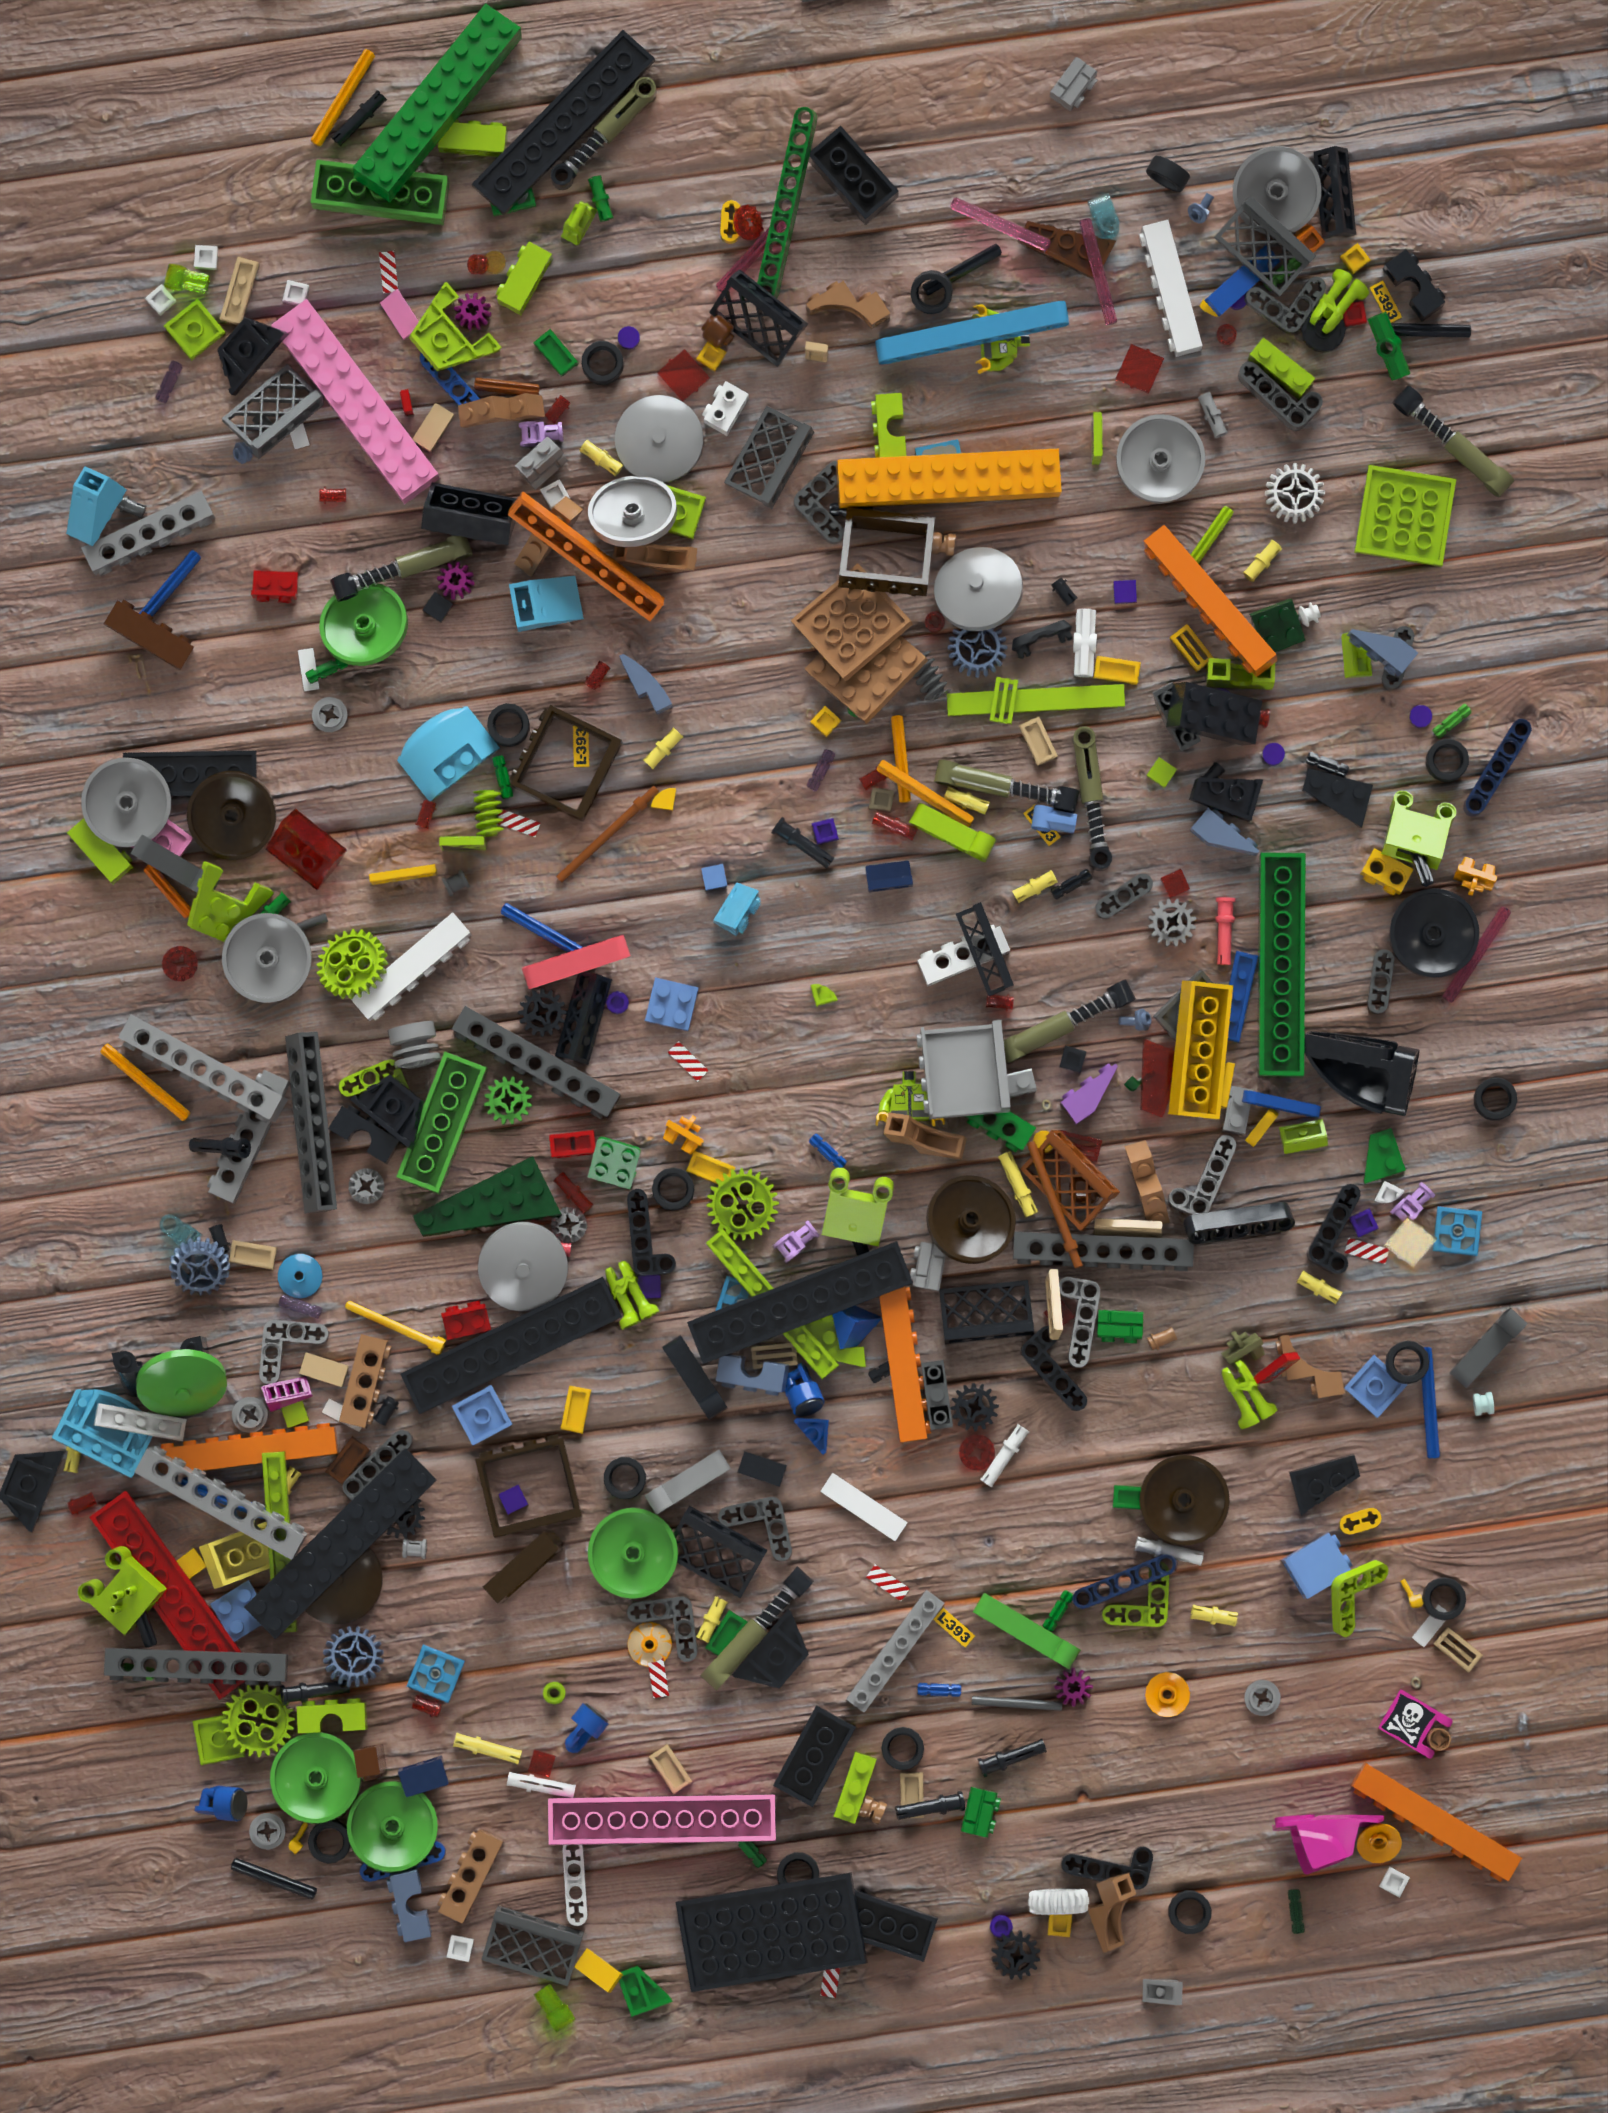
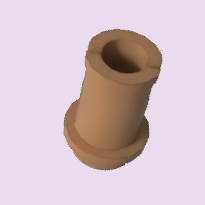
(1161, 1338)

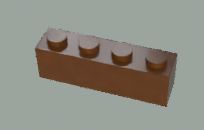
(149, 635)
(370, 1762)

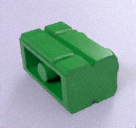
(1119, 1324)
(979, 1812)

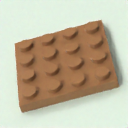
(851, 626)
(875, 682)

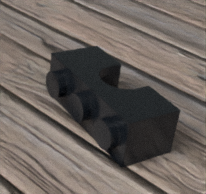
(1405, 268)
(349, 1122)

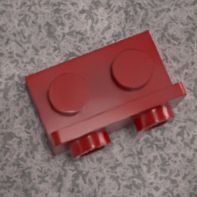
(275, 585)
(466, 1321)

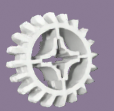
(1285, 493)
(1058, 1901)

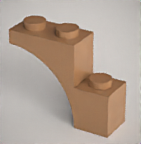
(838, 296)
(501, 409)
(535, 549)
(657, 557)
(925, 1139)
(1147, 1182)
(1323, 1384)
(1107, 1916)

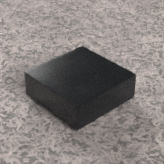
(437, 607)
(1072, 1059)

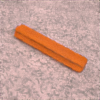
(168, 890)

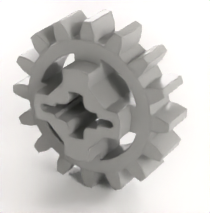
(1163, 916)

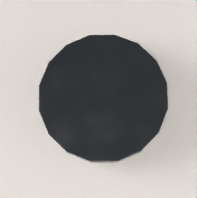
(1317, 339)

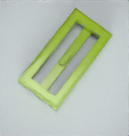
(1006, 681)

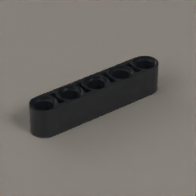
(1239, 1223)

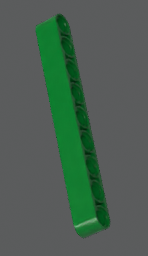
(793, 195)

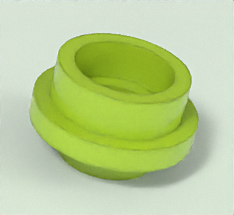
(554, 1700)

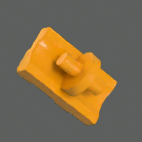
(1474, 878)
(674, 1130)

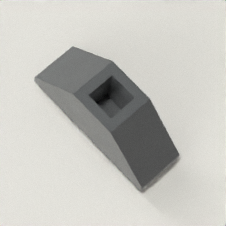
(1162, 699)
(936, 1395)

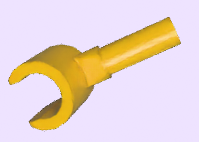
(1414, 1601)
(294, 1844)

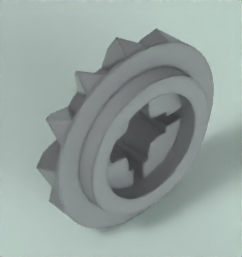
(327, 704)
(377, 1186)
(577, 1231)
(239, 1416)
(1252, 1701)
(259, 1824)

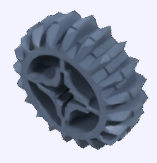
(971, 665)
(186, 1255)
(363, 1658)

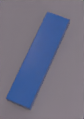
(1238, 284)
(1241, 979)

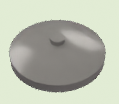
(1281, 183)
(659, 438)
(1160, 458)
(632, 511)
(978, 589)
(126, 801)
(266, 957)
(522, 1266)

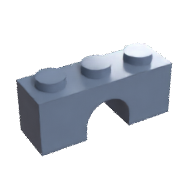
(732, 1372)
(412, 1923)

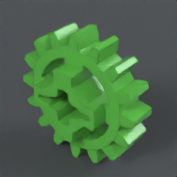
(518, 1098)

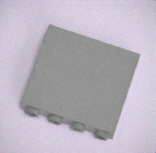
(964, 1071)

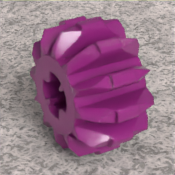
(477, 305)
(463, 582)
(1074, 1694)

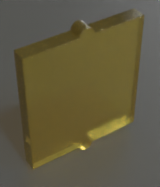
(1410, 1241)

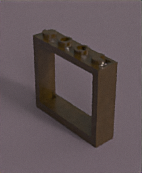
(891, 523)
(537, 736)
(510, 1451)
(523, 1567)

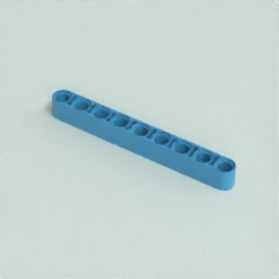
(972, 332)

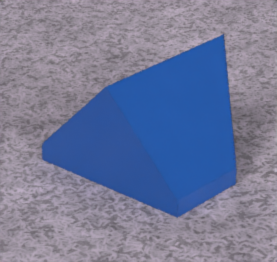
(854, 1325)
(816, 1431)

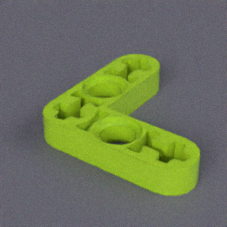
(398, 1074)
(1373, 1573)
(1145, 1611)

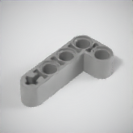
(1207, 1175)
(1080, 1323)
(687, 1482)

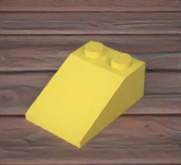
(234, 1558)

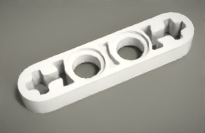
(571, 1881)

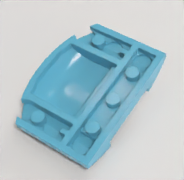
(446, 750)
(107, 1446)

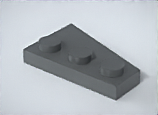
(1168, 1014)

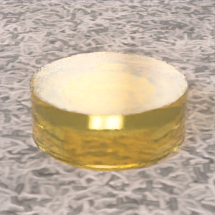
(496, 262)

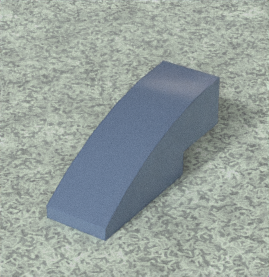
(646, 684)

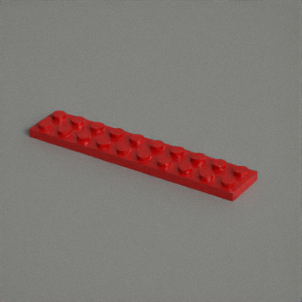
(181, 1604)

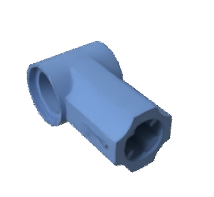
(1048, 819)

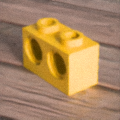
(1389, 866)

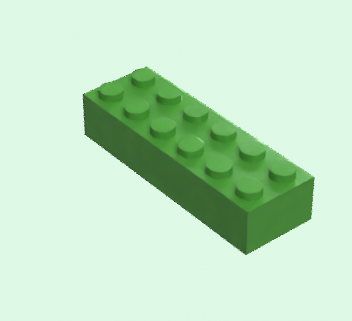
(419, 200)
(442, 1122)

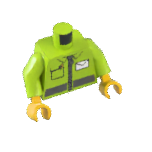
(998, 354)
(905, 1100)

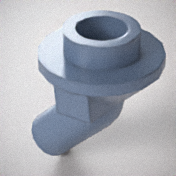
(1199, 212)
(242, 452)
(1141, 1020)

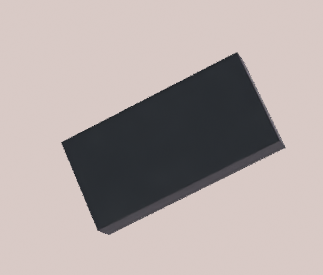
(762, 1469)

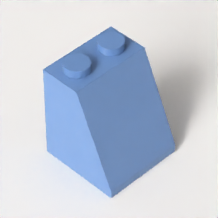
(1316, 1565)

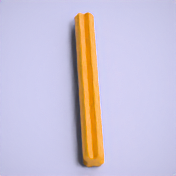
(342, 97)
(924, 793)
(145, 1082)

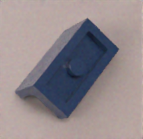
(889, 876)
(423, 1776)

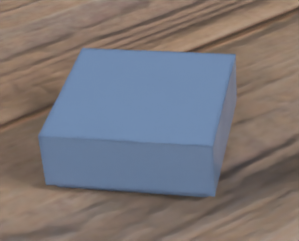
(714, 877)

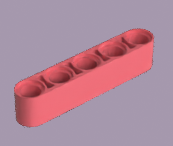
(576, 961)

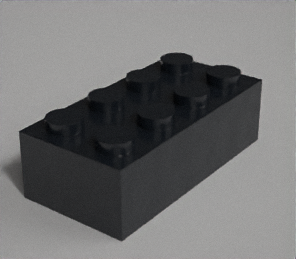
(853, 175)
(468, 513)
(1214, 713)
(814, 1756)
(895, 1926)

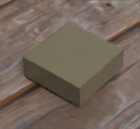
(881, 799)

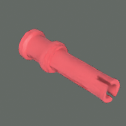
(1224, 919)

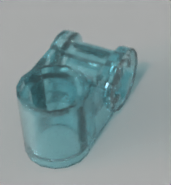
(1104, 212)
(181, 1231)

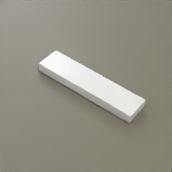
(140, 1422)
(863, 1507)

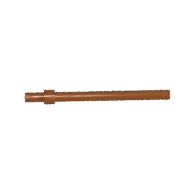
(640, 804)
(1070, 1245)

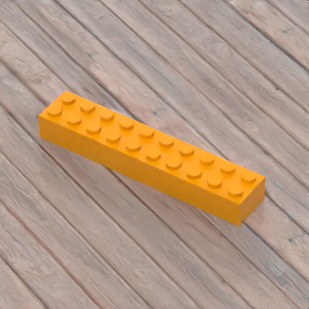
(948, 478)

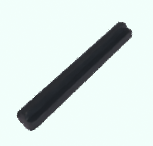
(964, 268)
(1432, 330)
(273, 1878)

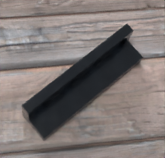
(1339, 190)
(990, 941)
(587, 1017)

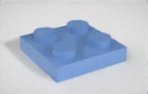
(671, 1004)
(1374, 1387)
(482, 1415)
(232, 1613)

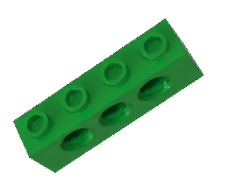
(1017, 1141)

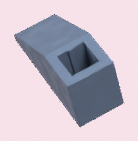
(1388, 650)
(1217, 833)

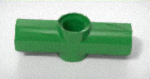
(1383, 333)

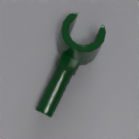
(1132, 1083)

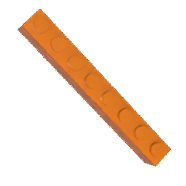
(586, 556)
(1210, 601)
(903, 1365)
(248, 1451)
(1435, 1821)

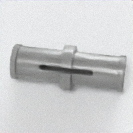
(1212, 415)

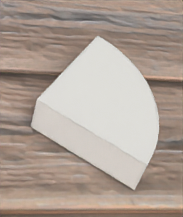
(1388, 1193)

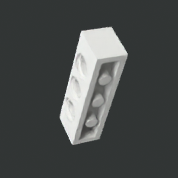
(933, 974)

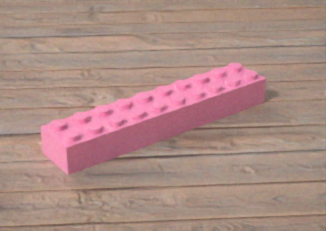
(356, 402)
(661, 1819)

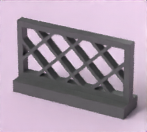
(1278, 233)
(289, 420)
(787, 460)
(539, 1927)

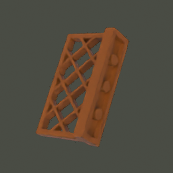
(1085, 1169)

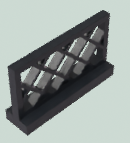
(765, 305)
(986, 1331)
(729, 1539)

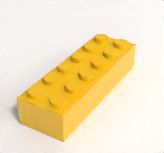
(1200, 1049)

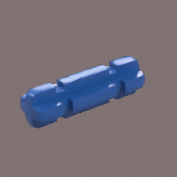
(827, 1151)
(939, 1689)

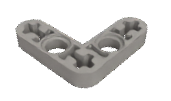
(278, 1341)

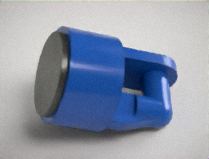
(805, 1397)
(589, 1723)
(228, 1803)

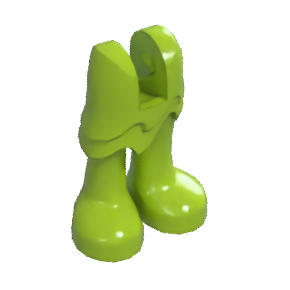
(1327, 305)
(619, 1290)
(1247, 1383)

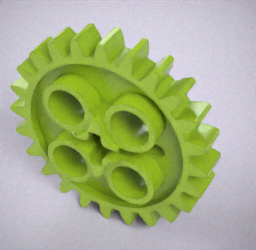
(344, 949)
(725, 1214)
(254, 1741)

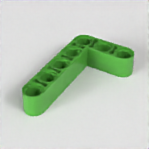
(1026, 1631)

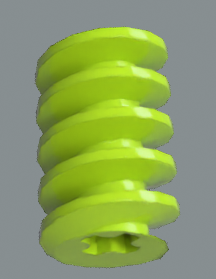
(488, 813)

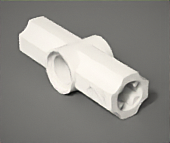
(1084, 643)

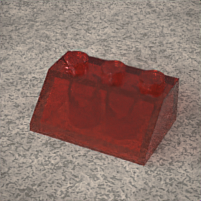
(306, 849)

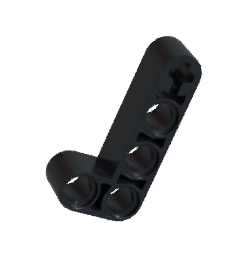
(1337, 1227)
(645, 1232)
(1057, 1372)
(694, 1377)
(1106, 1866)

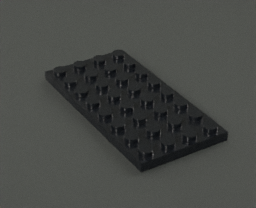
(771, 1932)

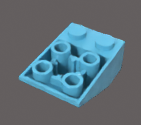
(92, 505)
(545, 602)
(736, 909)

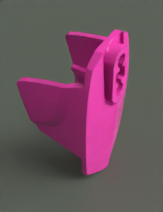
(1323, 1838)

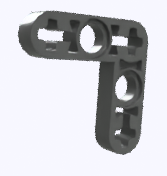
(1283, 311)
(814, 505)
(762, 1513)
(671, 1612)

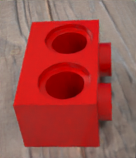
(572, 1144)

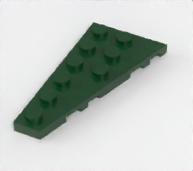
(499, 1200)

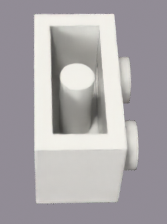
(726, 408)

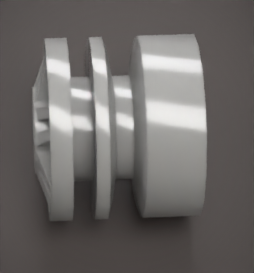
(414, 1044)

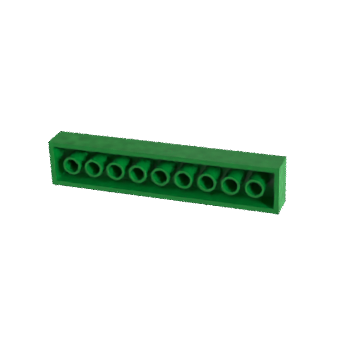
(437, 103)
(1281, 965)

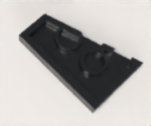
(1341, 794)
(1228, 796)
(1321, 1480)

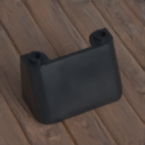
(128, 1367)

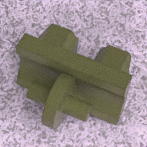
(1241, 1346)

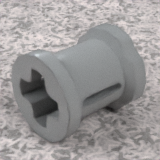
(414, 1548)

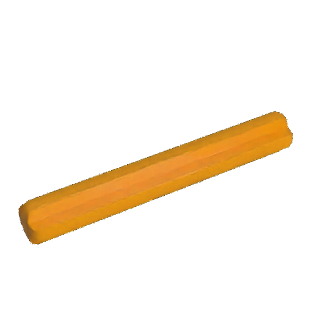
(900, 754)

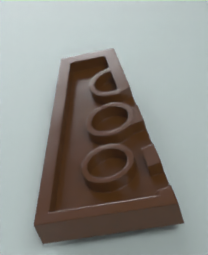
(1068, 247)

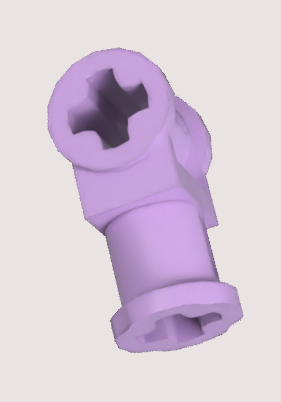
(539, 432)
(1411, 1205)
(794, 1242)

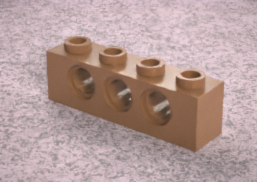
(366, 1346)
(491, 1846)

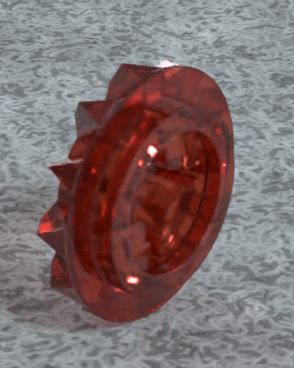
(742, 225)
(175, 954)
(987, 1455)

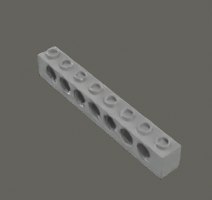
(137, 1028)
(149, 1470)

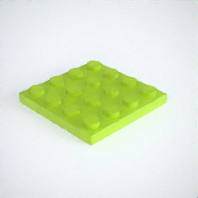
(1405, 515)

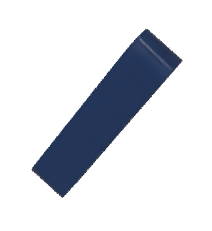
(1498, 757)
(1114, 1584)

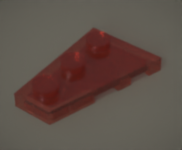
(1156, 1077)

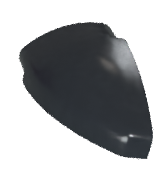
(1364, 1069)

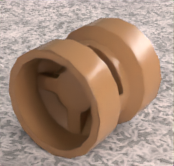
(943, 543)
(1438, 1739)
(872, 1809)

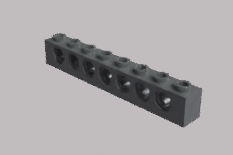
(470, 1018)
(311, 1122)
(1182, 1247)
(115, 1657)

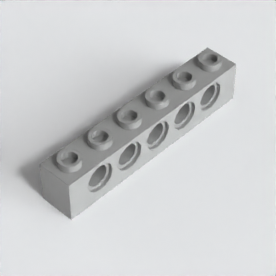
(136, 531)
(231, 1191)
(895, 1651)

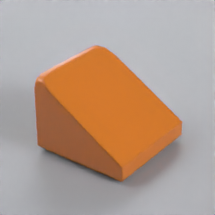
(1309, 237)

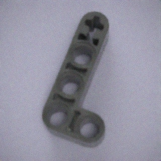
(1277, 393)
(168, 863)
(1488, 1347)
(375, 1460)

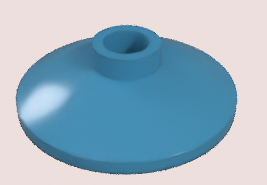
(311, 1276)

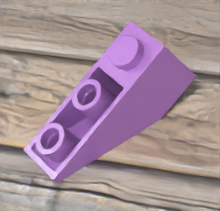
(1086, 1099)

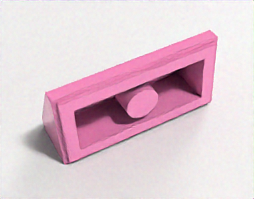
(399, 313)

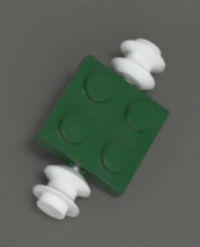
(1281, 624)

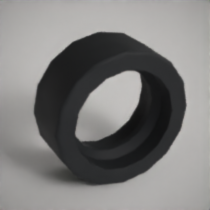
(1168, 173)
(934, 275)
(606, 346)
(513, 708)
(1447, 777)
(1512, 1096)
(673, 1205)
(1424, 1359)
(624, 1494)
(1461, 1598)
(886, 1744)
(312, 1842)
(796, 1856)
(1172, 1912)

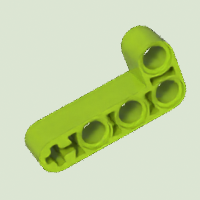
(952, 832)

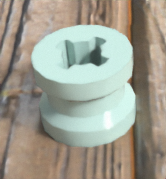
(1483, 1403)

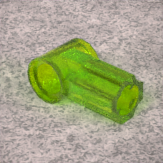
(181, 278)
(557, 2012)

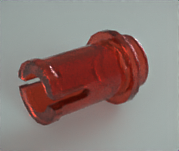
(557, 409)
(332, 495)
(597, 675)
(872, 779)
(426, 814)
(1000, 1001)
(81, 1503)
(428, 1707)

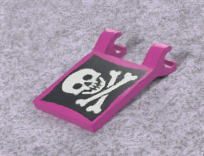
(1411, 1721)

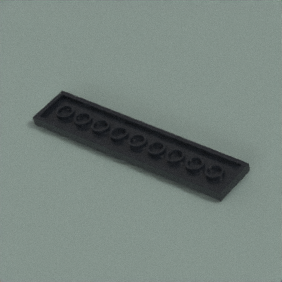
(563, 122)
(800, 1302)
(511, 1345)
(340, 1543)

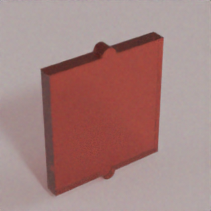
(1139, 368)
(683, 375)

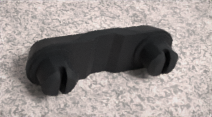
(1060, 628)

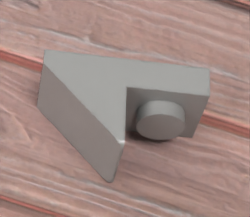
(1162, 1991)

